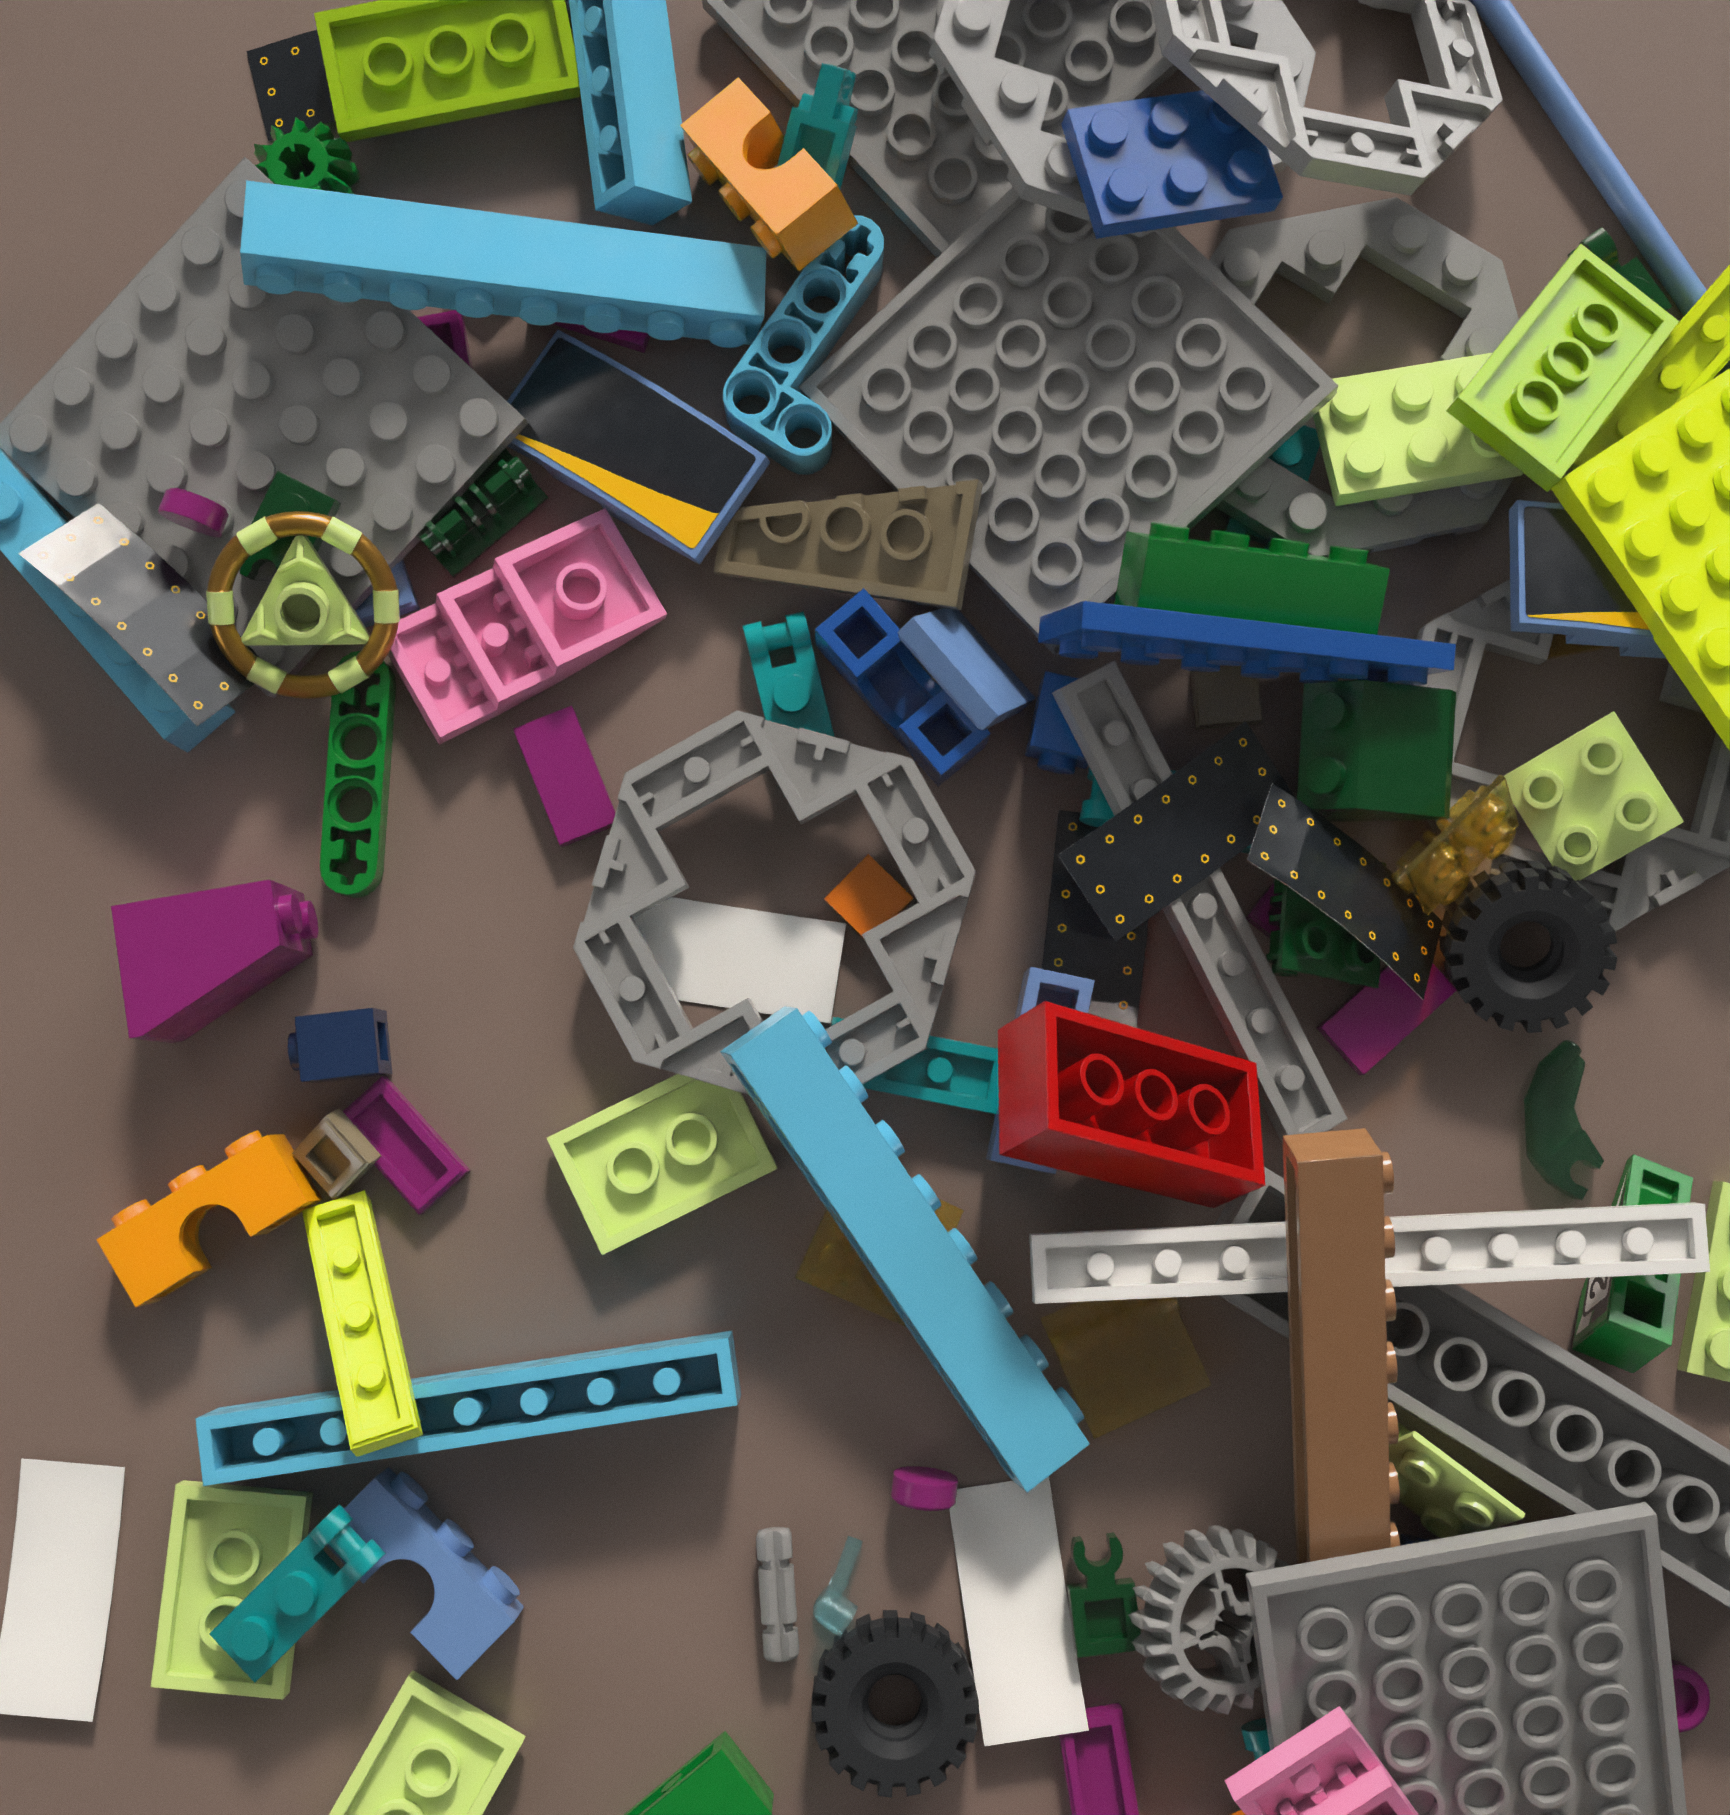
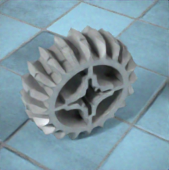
(1183, 1612)

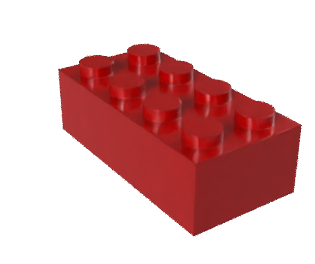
(1128, 1106)

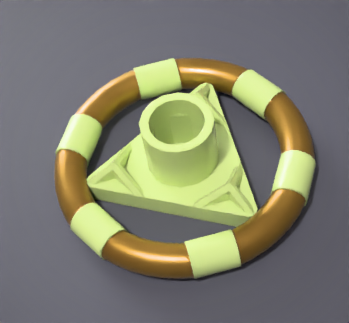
(303, 604)

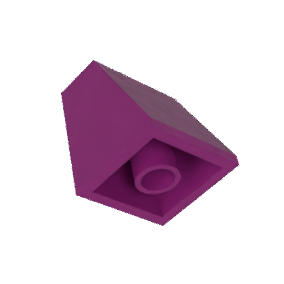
(206, 953)

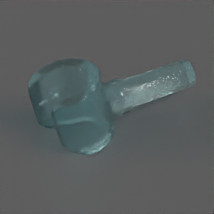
(831, 1607)

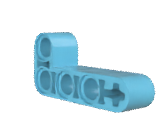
(815, 337)

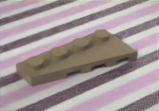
(891, 544)

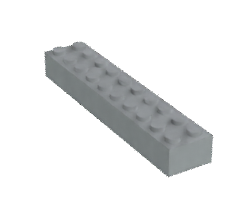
(1539, 1412)

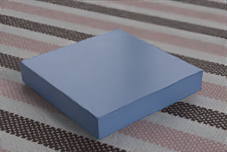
(965, 666)

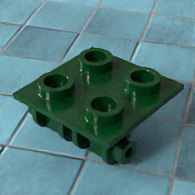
(483, 513)
(1316, 943)

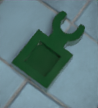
(287, 496)
(1102, 1603)

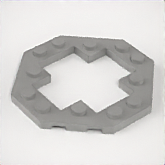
(1011, 100)
(1334, 147)
(1317, 256)
(814, 776)
(1647, 874)

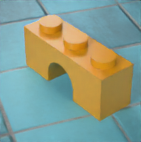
(792, 205)
(158, 1244)

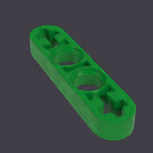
(348, 774)

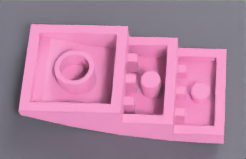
(523, 625)
(1319, 1773)

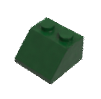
(1376, 751)

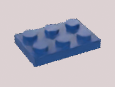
(1167, 164)

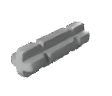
(777, 1594)

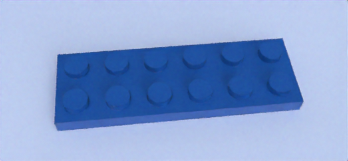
(1256, 646)

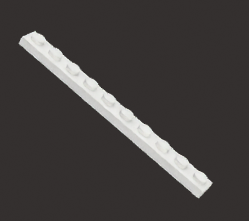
(1427, 1252)

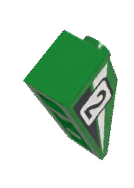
(1633, 1317)

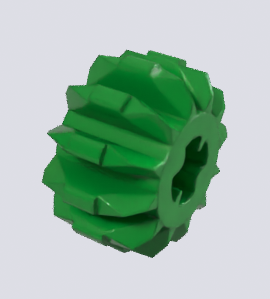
(305, 152)

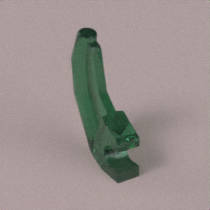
(1551, 1123)

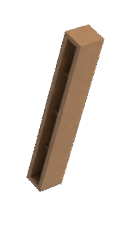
(1340, 1342)

